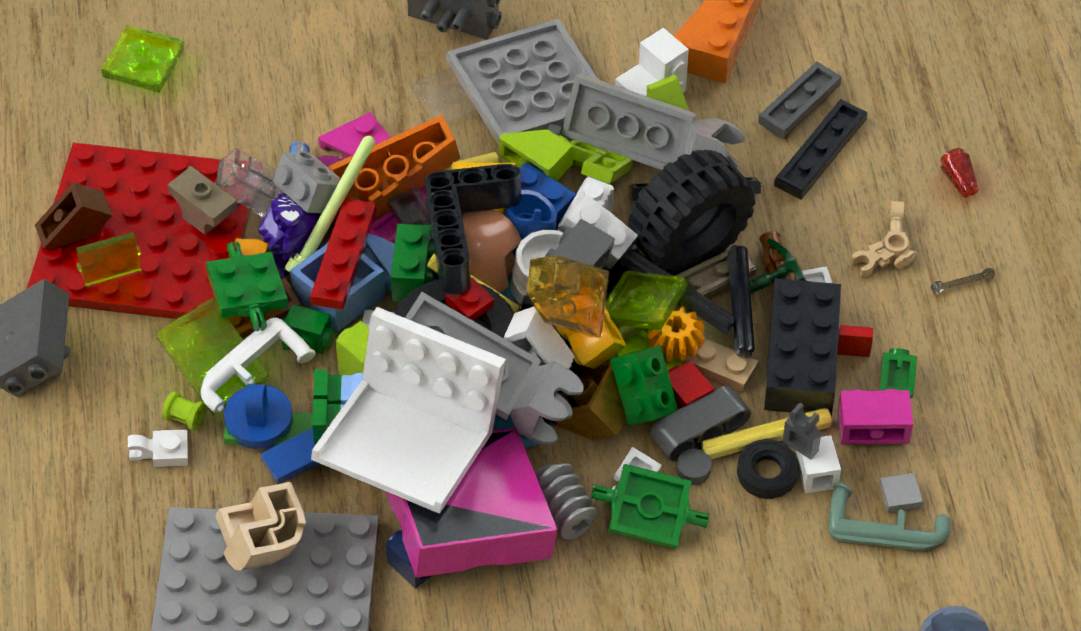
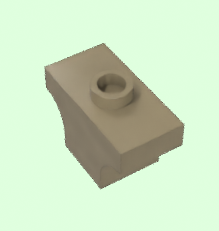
(201, 200)

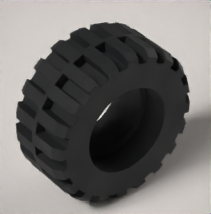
(691, 211)

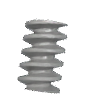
(566, 500)

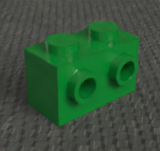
(410, 259)
(644, 385)

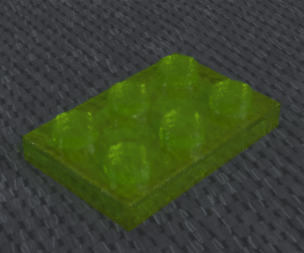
(200, 342)

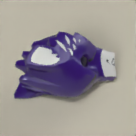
(286, 230)

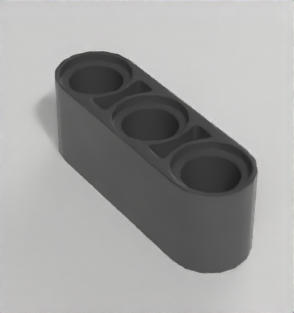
(701, 420)

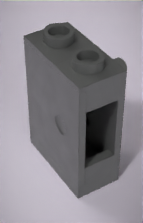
(466, 16)
(33, 337)

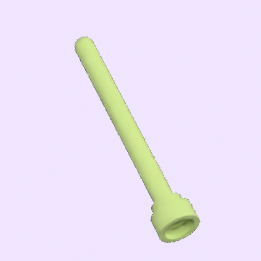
(334, 203)

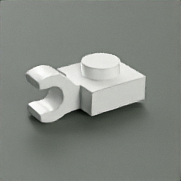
(165, 448)

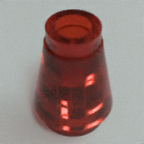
(960, 172)

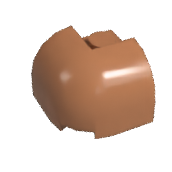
(491, 246)

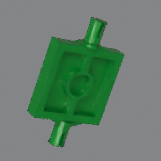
(246, 285)
(649, 506)

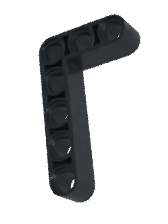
(463, 192)

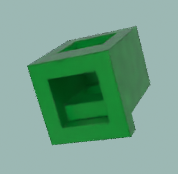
(311, 326)

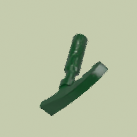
(784, 270)

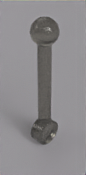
(938, 286)

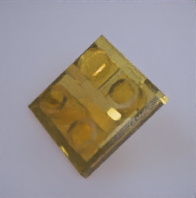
(568, 293)

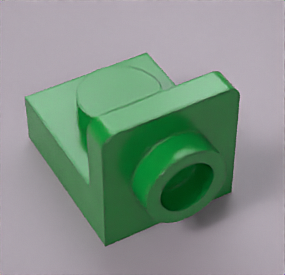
(898, 370)

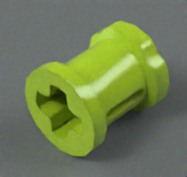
(184, 410)

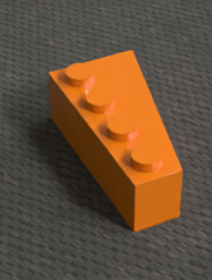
(716, 36)
(402, 163)

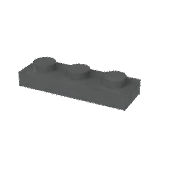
(799, 100)

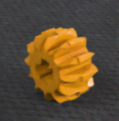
(679, 336)

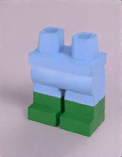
(329, 397)

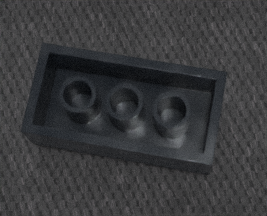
(802, 346)

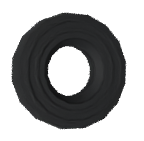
(767, 487)

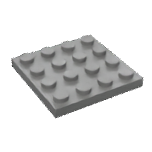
(520, 77)

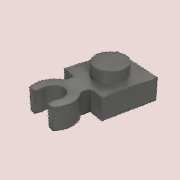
(802, 433)

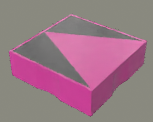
(488, 520)

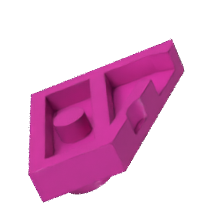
(349, 136)

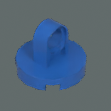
(258, 416)

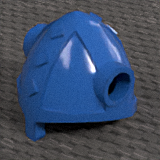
(532, 214)

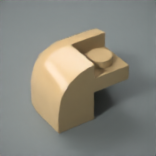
(263, 529)

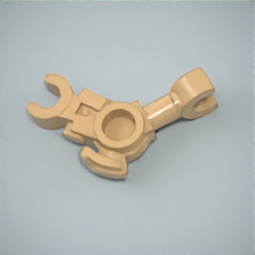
(892, 248)

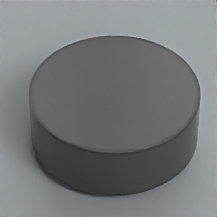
(694, 466)

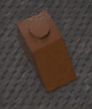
(73, 217)

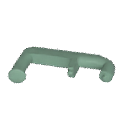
(880, 533)

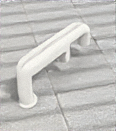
(245, 354)

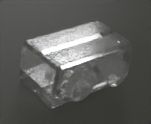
(248, 181)

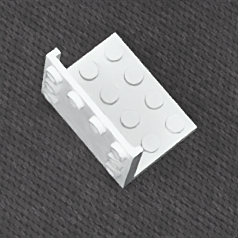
(416, 413)

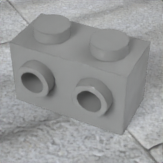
(306, 180)

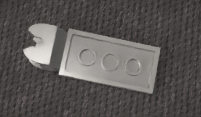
(641, 125)
(526, 388)

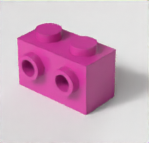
(875, 417)

